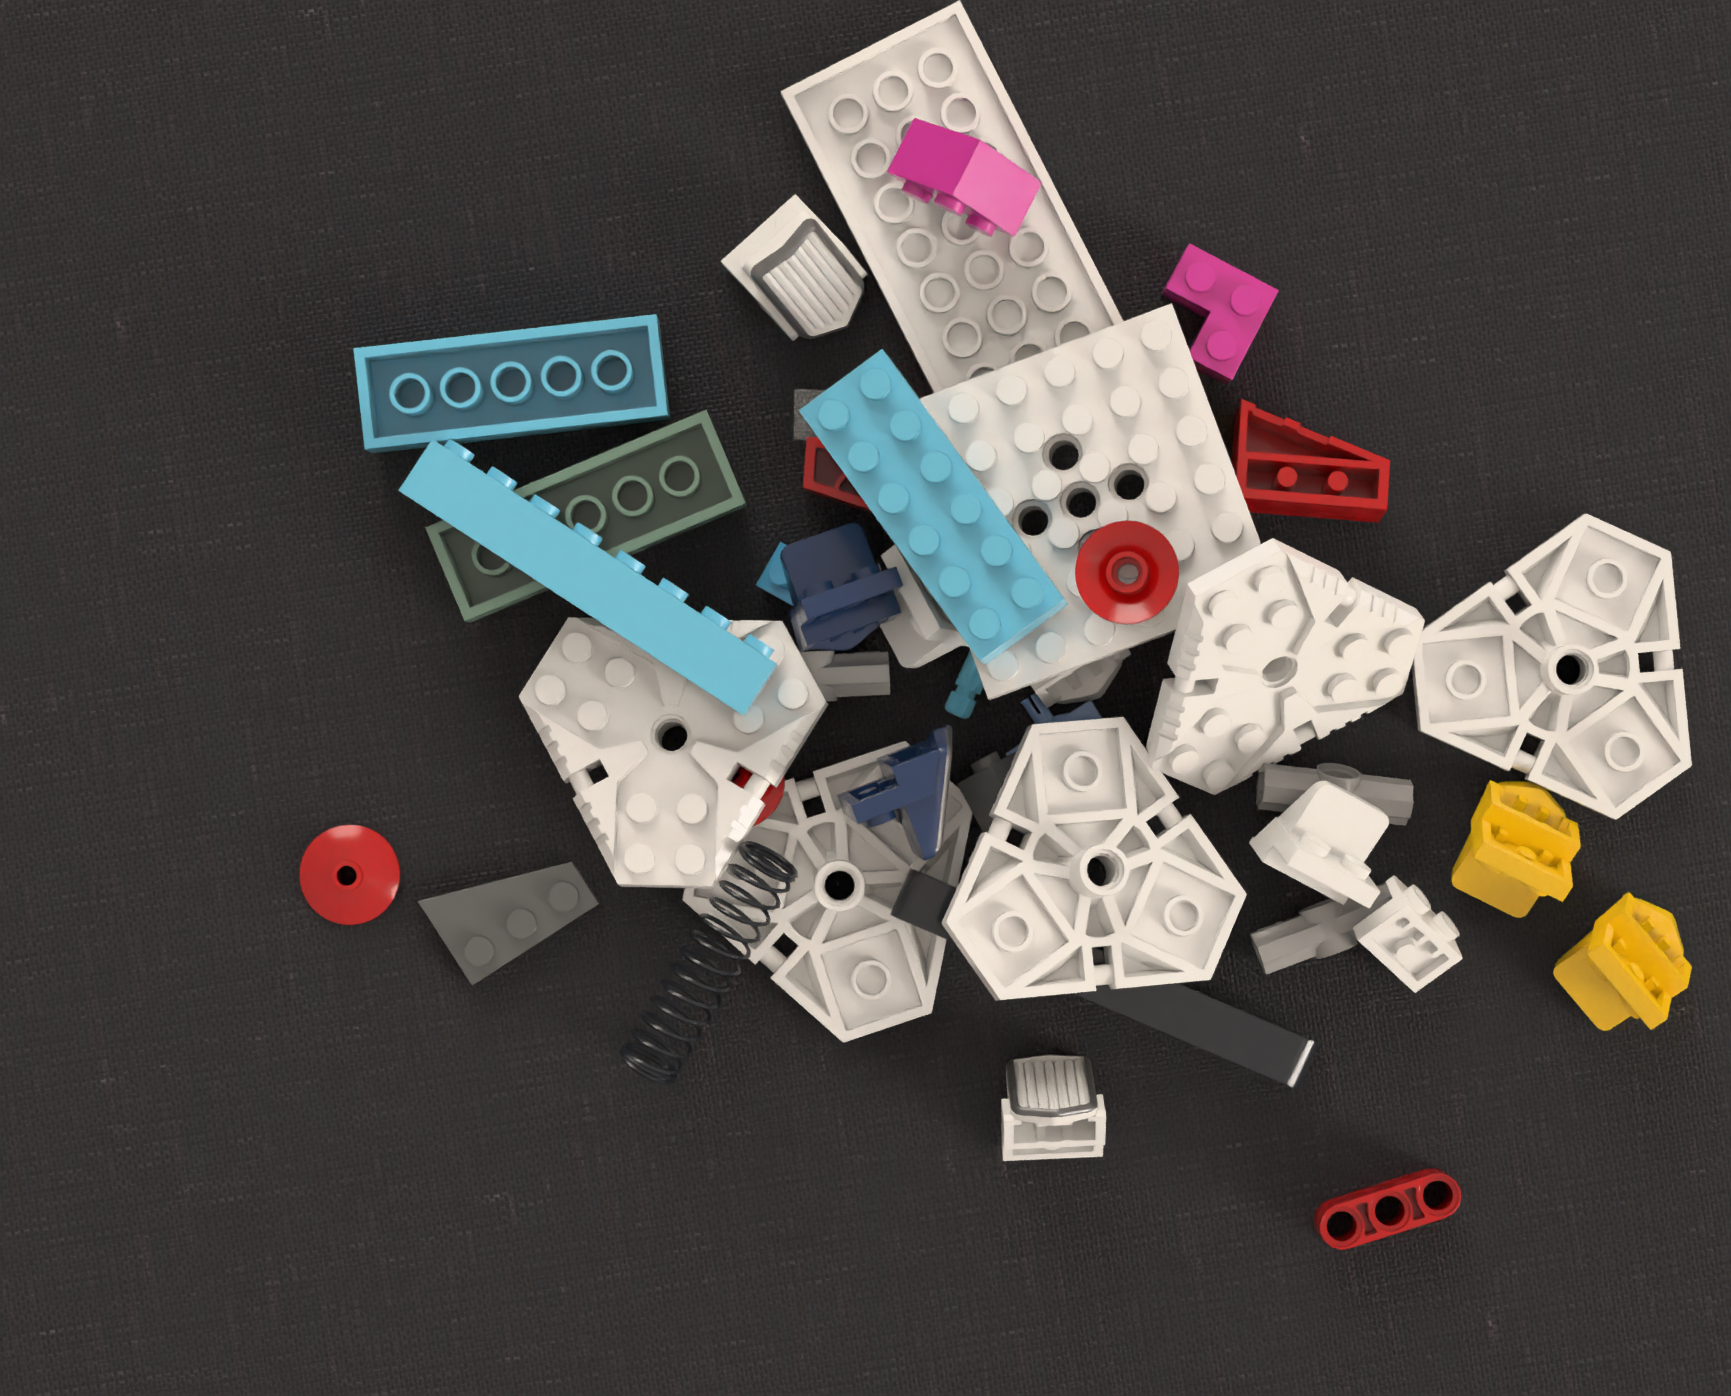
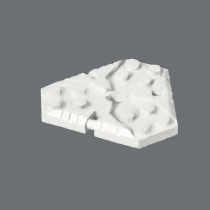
(1272, 659)
(1494, 679)
(662, 811)
(1035, 914)
(852, 958)

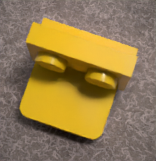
(1517, 848)
(1626, 965)

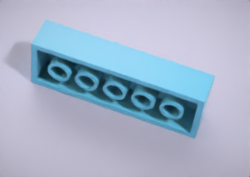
(512, 383)
(933, 507)

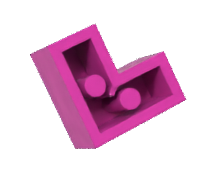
(964, 178)
(1231, 305)

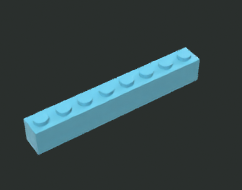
(588, 576)

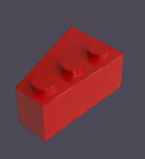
(1303, 472)

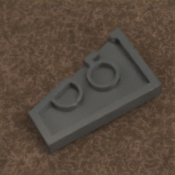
(508, 916)

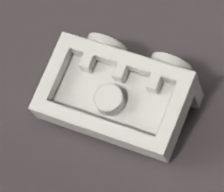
(1410, 936)

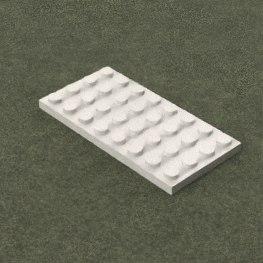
(955, 293)

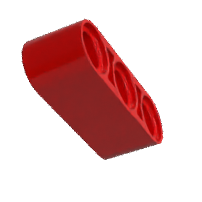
(1411, 1213)

